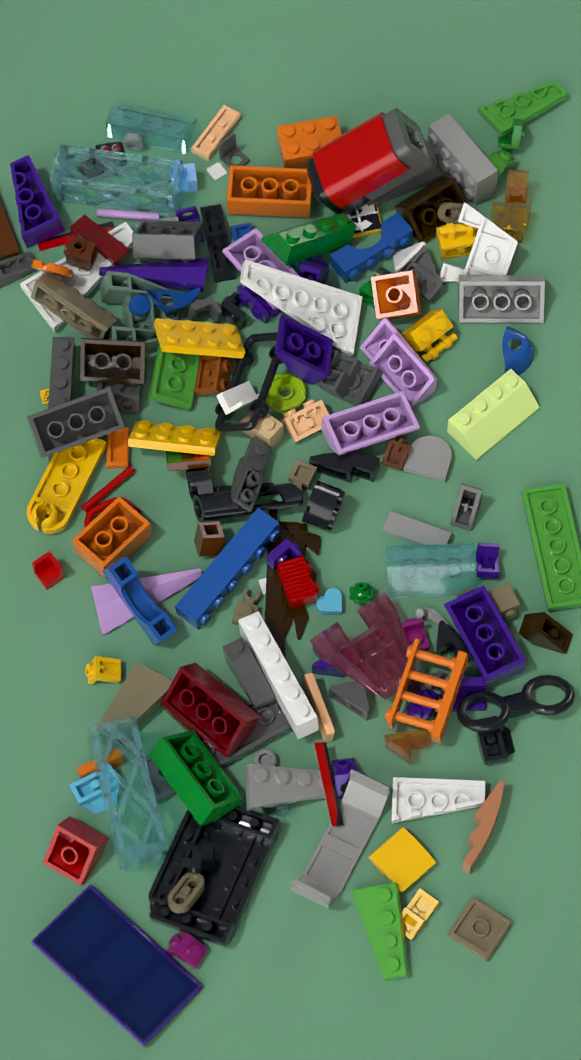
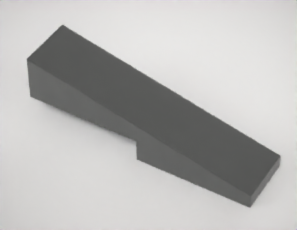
(15, 268)

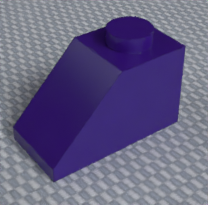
(315, 270)

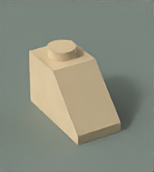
(267, 429)

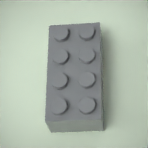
(462, 159)

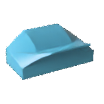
(88, 793)

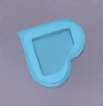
(330, 603)

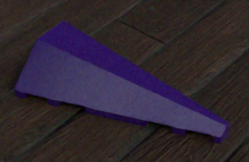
(170, 273)

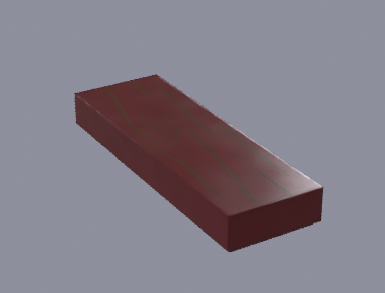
(107, 245)

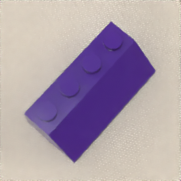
(486, 635)

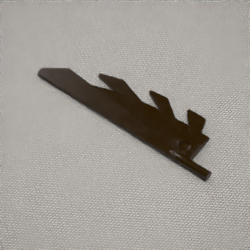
(277, 609)

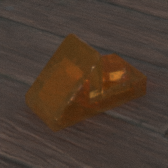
(516, 186)
(402, 742)

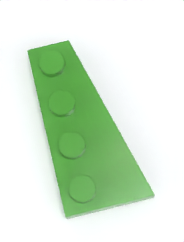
(522, 106)
(383, 922)

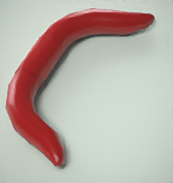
(101, 507)

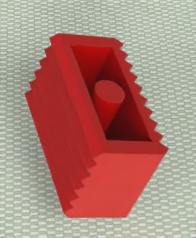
(297, 582)

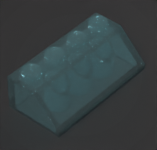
(157, 127)
(430, 569)

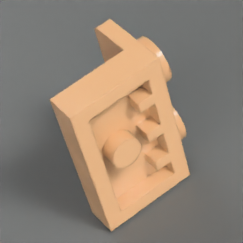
(305, 421)

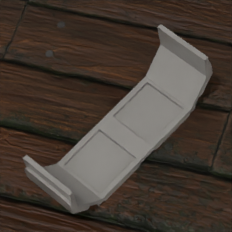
(343, 844)

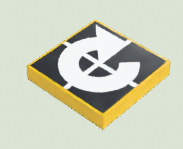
(366, 220)

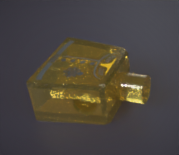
(511, 218)

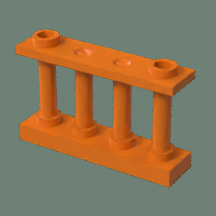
(442, 706)

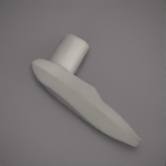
(431, 616)

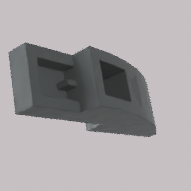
(249, 473)

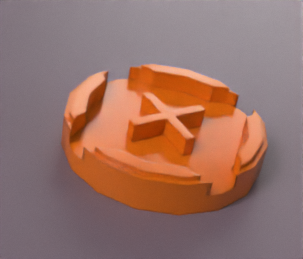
(52, 268)

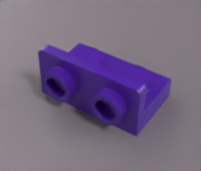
(258, 305)

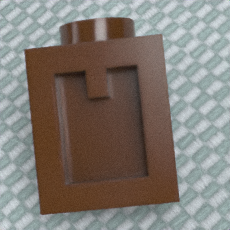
(396, 453)

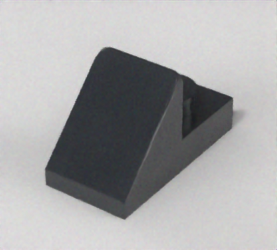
(450, 641)

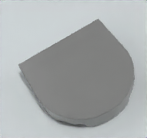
(429, 458)

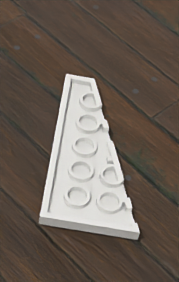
(82, 279)

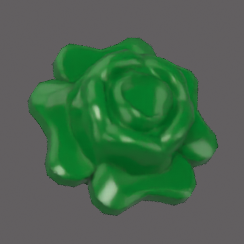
(361, 593)

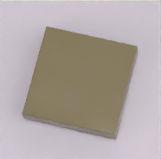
(479, 929)

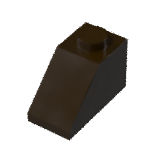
(545, 632)

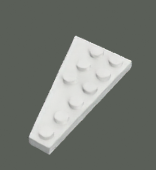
(308, 302)

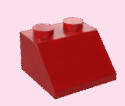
(75, 850)

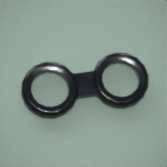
(515, 704)

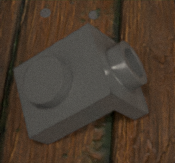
(206, 307)

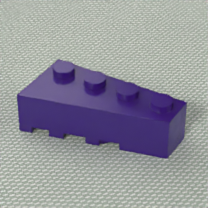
(36, 212)

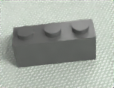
(167, 240)

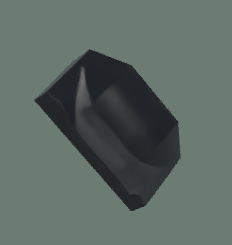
(494, 745)

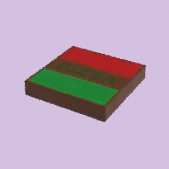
(186, 461)

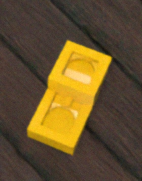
(418, 913)

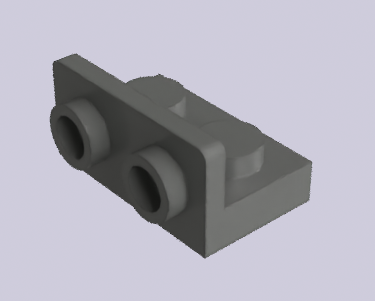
(125, 394)

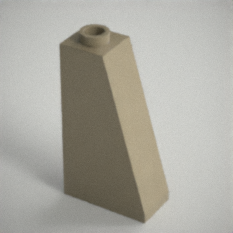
(138, 696)

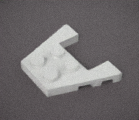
(490, 250)

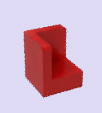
(47, 570)

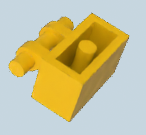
(455, 240)
(426, 331)

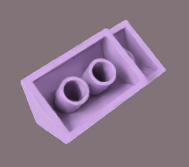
(399, 363)

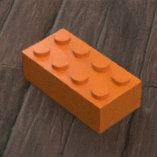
(269, 191)

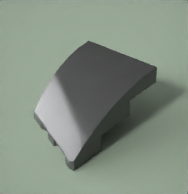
(350, 379)

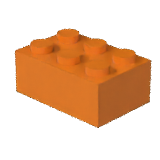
(301, 139)
(112, 535)

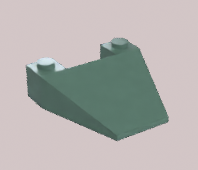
(119, 289)

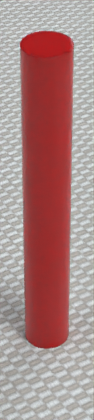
(100, 495)

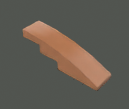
(485, 820)

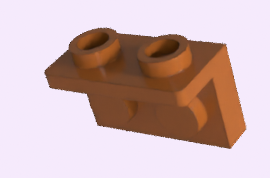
(212, 375)

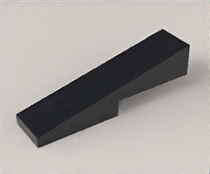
(216, 241)

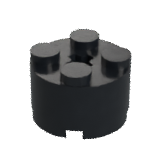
(323, 506)

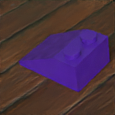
(303, 350)

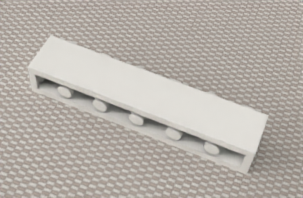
(278, 675)

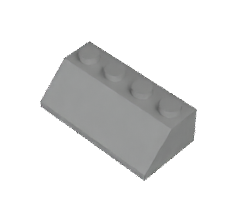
(501, 298)

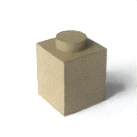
(505, 601)

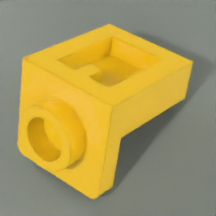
(103, 669)

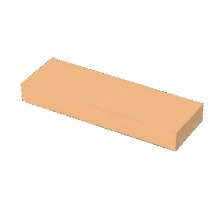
(215, 132)
(315, 698)

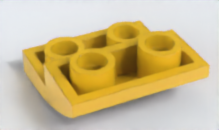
(402, 859)

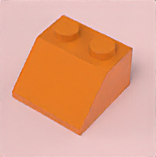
(396, 295)

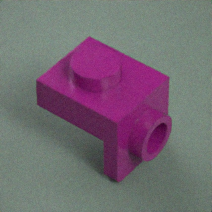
(186, 949)

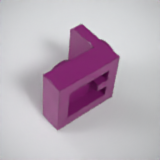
(414, 629)

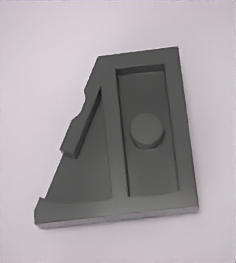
(428, 277)

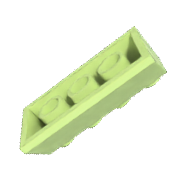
(492, 414)

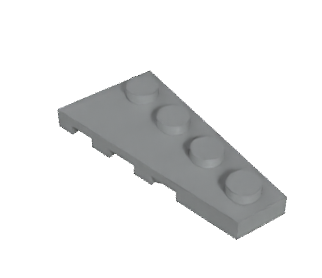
(279, 785)

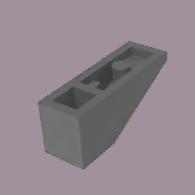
(248, 673)

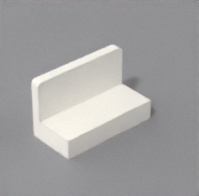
(237, 397)

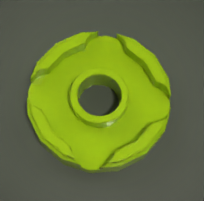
(284, 404)

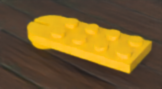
(63, 486)

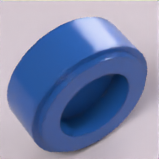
(139, 305)

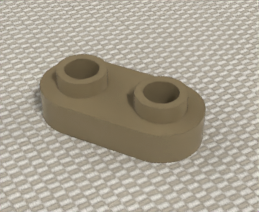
(454, 212)
(184, 894)

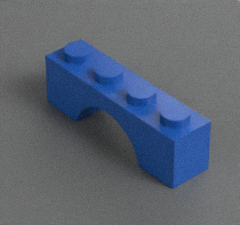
(352, 261)
(129, 588)

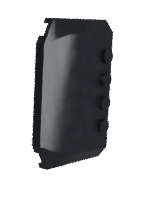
(242, 849)

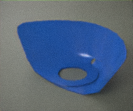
(180, 299)
(519, 359)

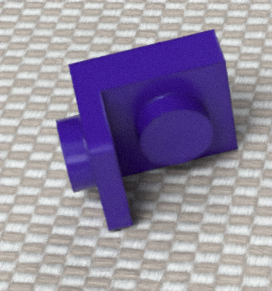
(283, 552)

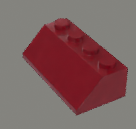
(210, 709)

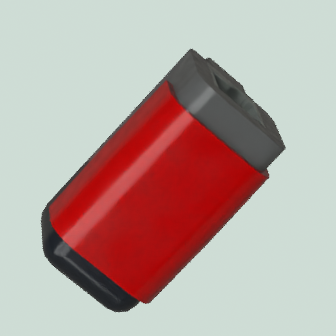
(369, 162)

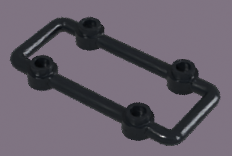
(257, 407)

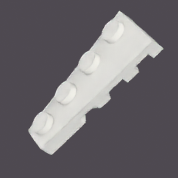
(430, 797)

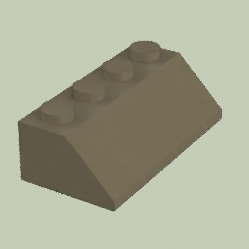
(72, 307)

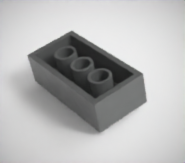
(75, 422)

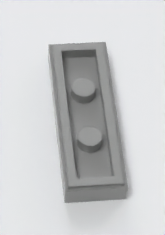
(414, 531)

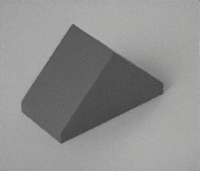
(466, 506)
(351, 696)

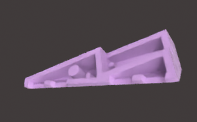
(114, 612)

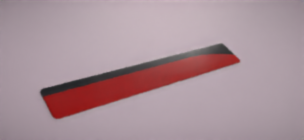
(66, 238)
(328, 784)

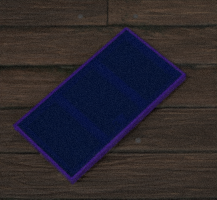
(117, 965)

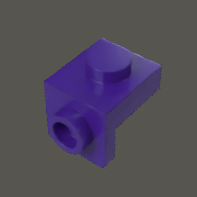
(487, 560)
(419, 710)

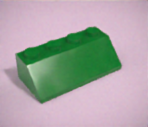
(311, 238)
(196, 776)

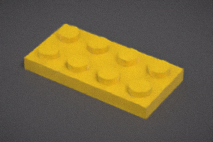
(199, 338)
(174, 438)

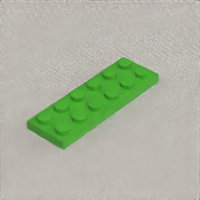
(554, 545)

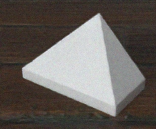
(403, 257)

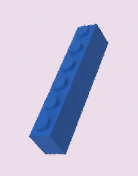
(228, 568)

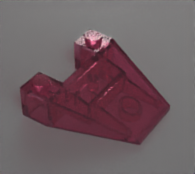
(375, 656)

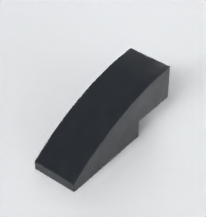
(346, 465)

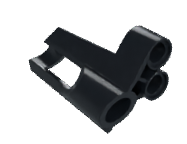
(216, 504)

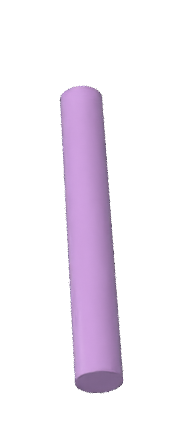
(122, 214)

